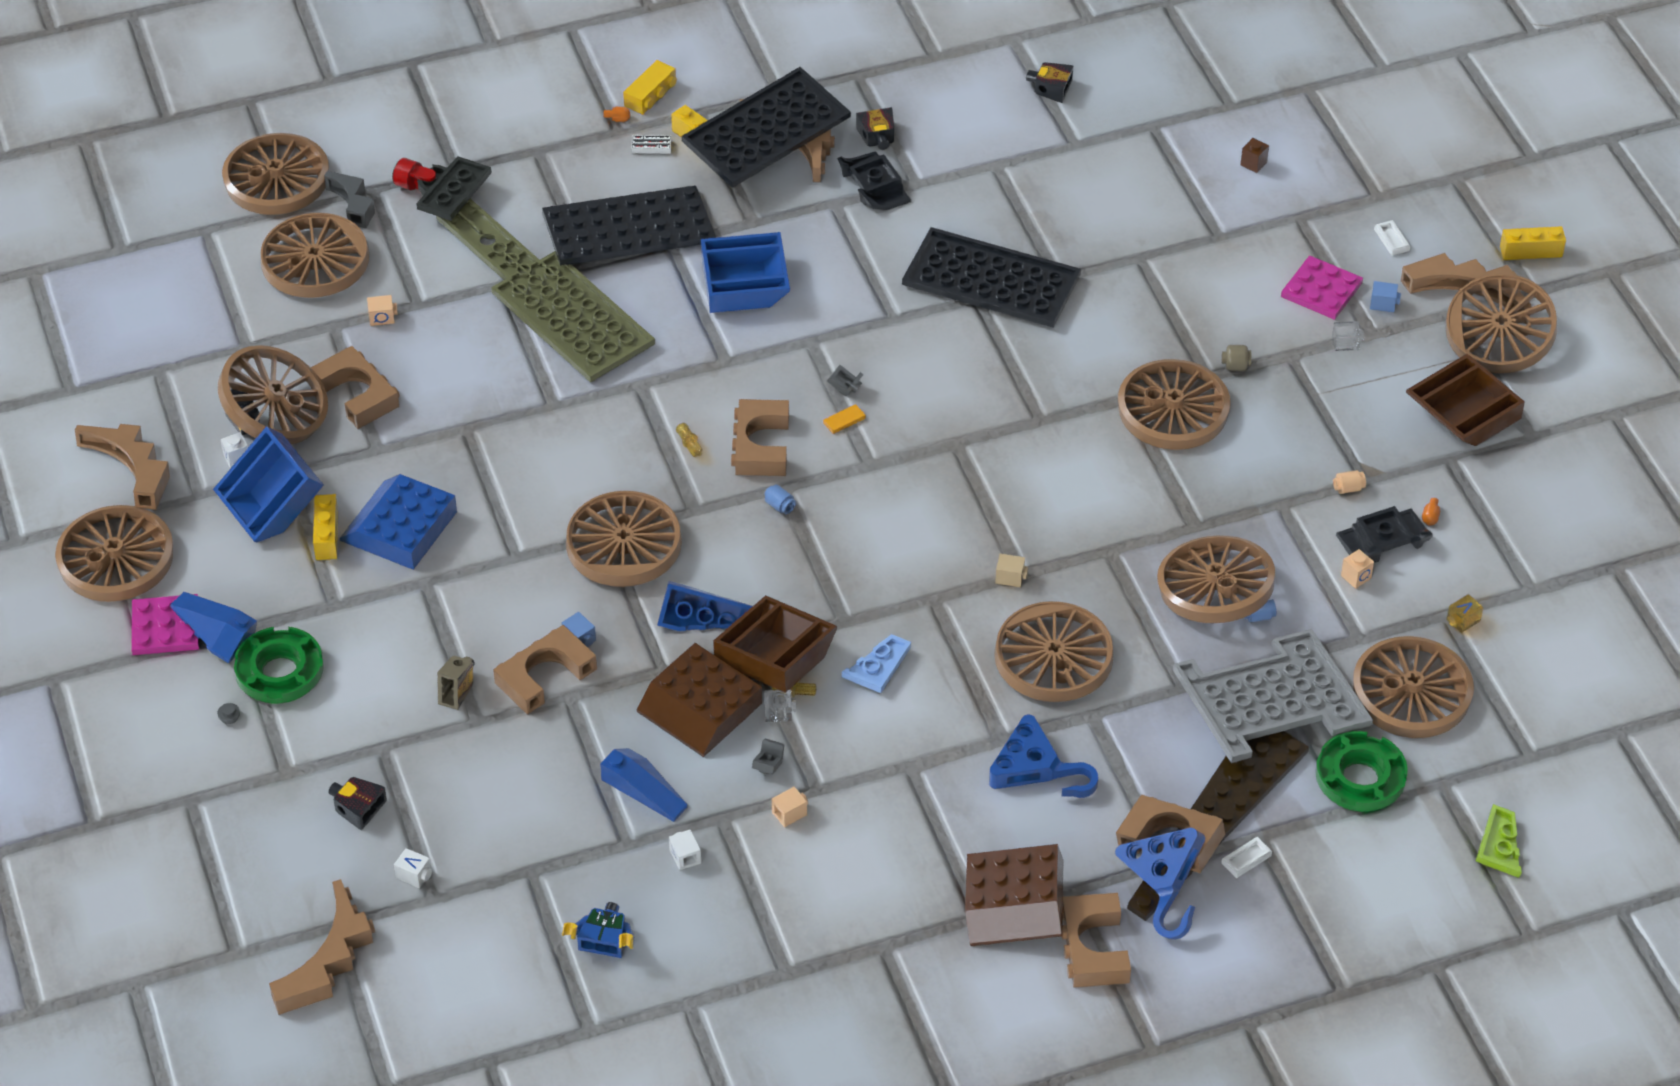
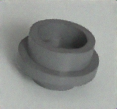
(228, 713)

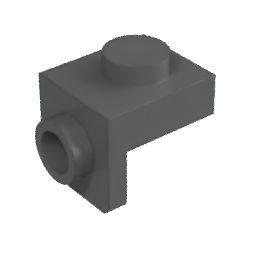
(844, 380)
(769, 757)

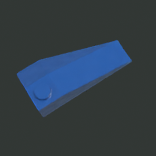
(696, 609)
(215, 623)
(641, 781)

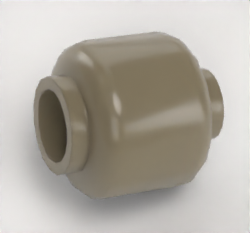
(1236, 357)

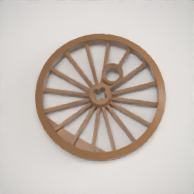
(276, 172)
(304, 256)
(1501, 323)
(271, 392)
(1174, 402)
(623, 538)
(115, 551)
(1227, 579)
(1055, 653)
(1414, 686)

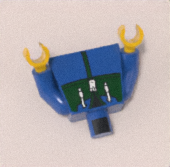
(602, 931)

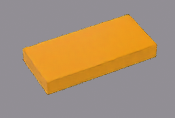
(844, 419)

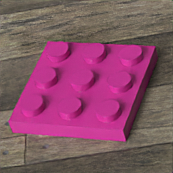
(1322, 287)
(159, 628)

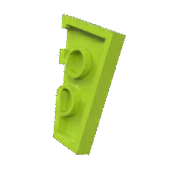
(1499, 843)

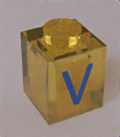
(1464, 613)

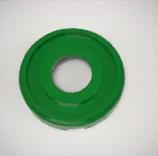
(270, 645)
(1358, 748)

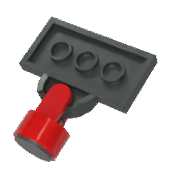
(443, 188)

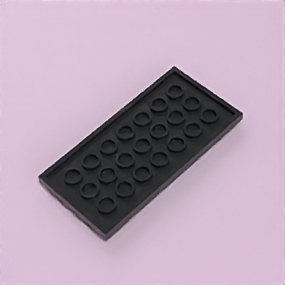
(766, 126)
(627, 225)
(991, 277)

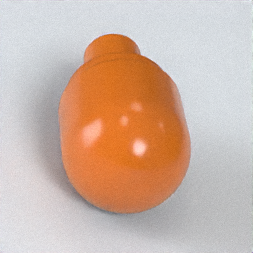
(618, 114)
(1431, 512)

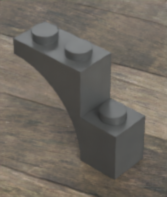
(352, 190)

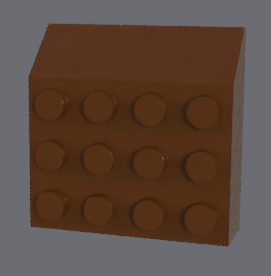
(1468, 400)
(775, 643)
(699, 699)
(1014, 895)

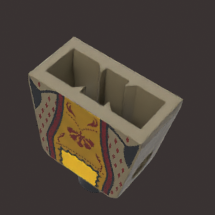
(455, 681)

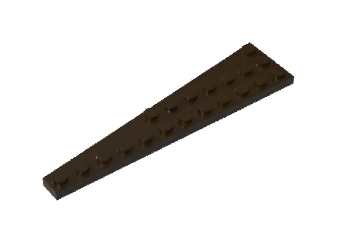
(1233, 794)

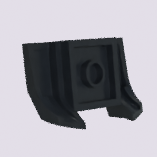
(877, 179)
(1384, 532)

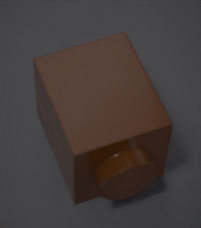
(1254, 155)

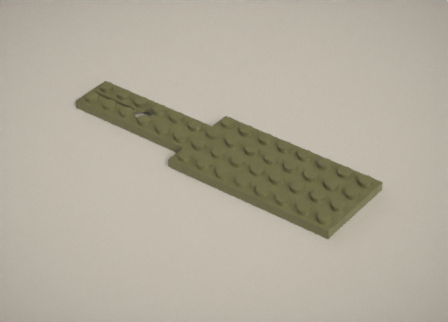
(553, 298)

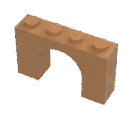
(352, 366)
(754, 458)
(558, 647)
(1152, 815)
(1086, 965)

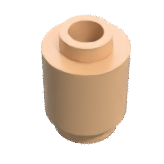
(1349, 481)

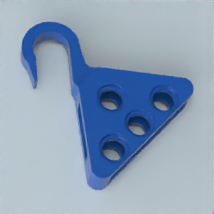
(1033, 761)
(1149, 868)

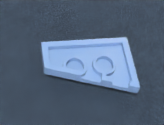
(880, 665)

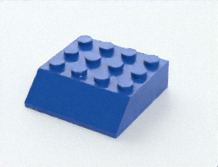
(744, 271)
(268, 486)
(401, 520)

